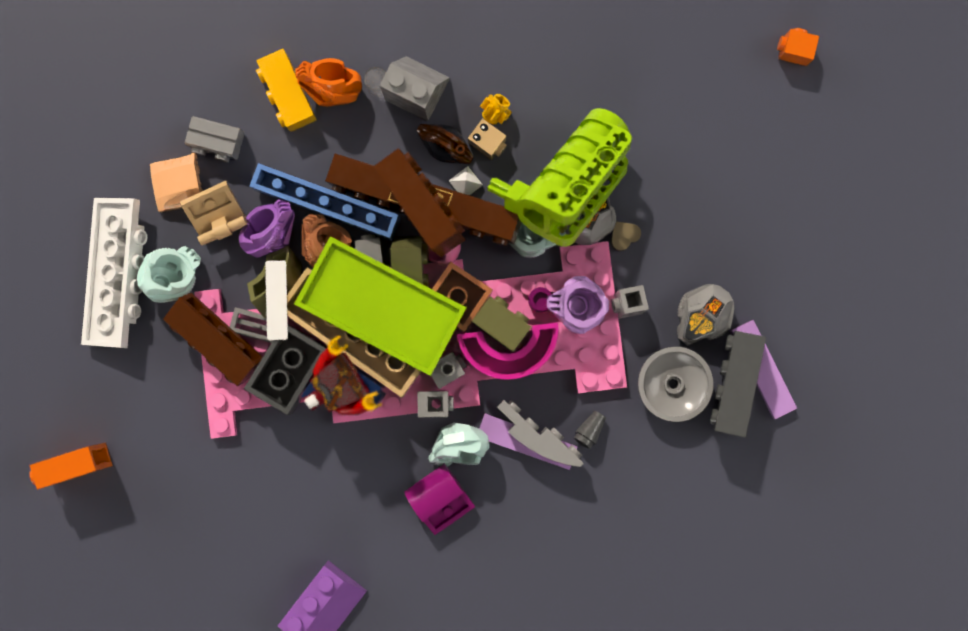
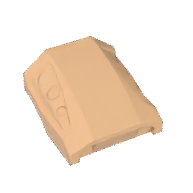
(175, 181)

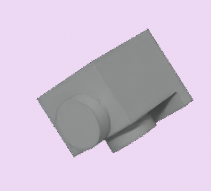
(425, 407)

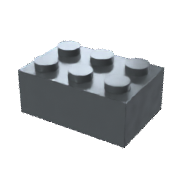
(286, 370)

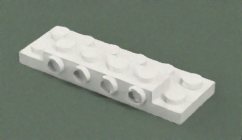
(113, 272)

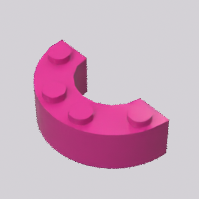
(512, 365)

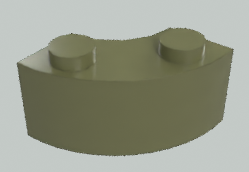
(257, 287)

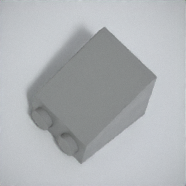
(413, 87)

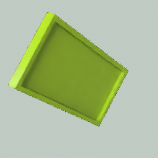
(380, 306)

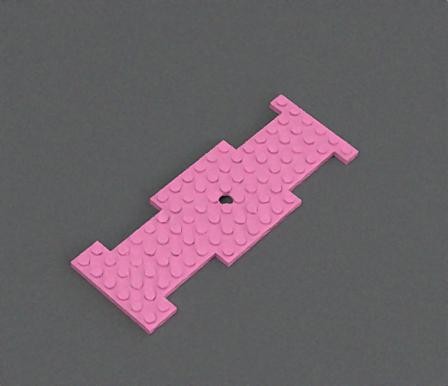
(593, 355)

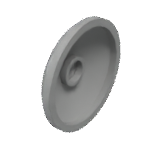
(692, 388)

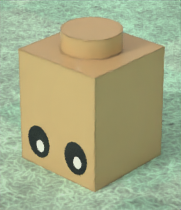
(487, 139)

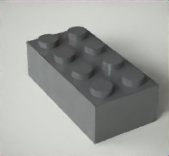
(738, 384)

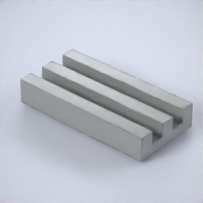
(235, 320)

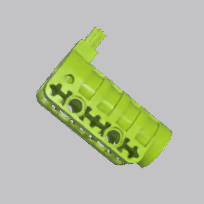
(572, 179)

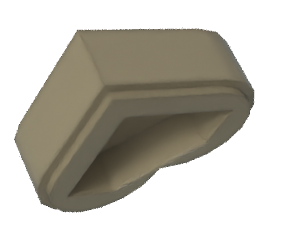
(624, 234)

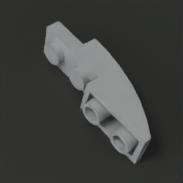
(545, 443)

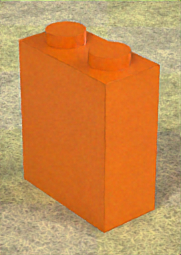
(70, 465)

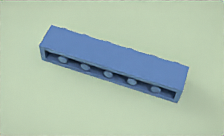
(325, 202)

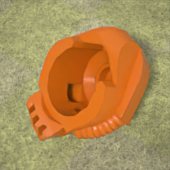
(335, 87)

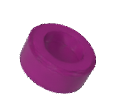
(538, 299)

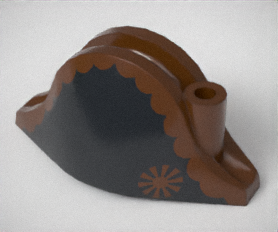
(445, 143)

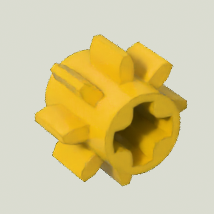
(495, 109)

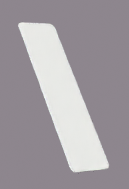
(276, 300)

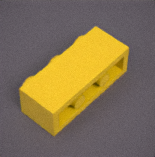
(285, 91)

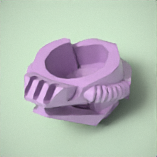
(579, 304)

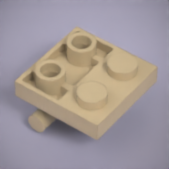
(214, 213)

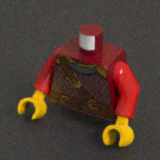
(339, 384)

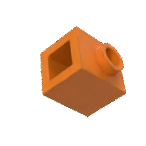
(798, 46)

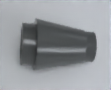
(590, 430)

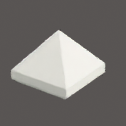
(466, 182)

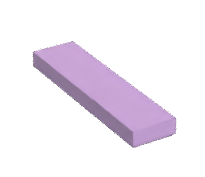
(769, 379)
(498, 433)

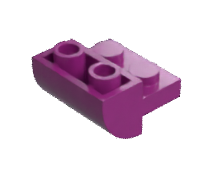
(439, 499)

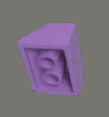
(324, 602)

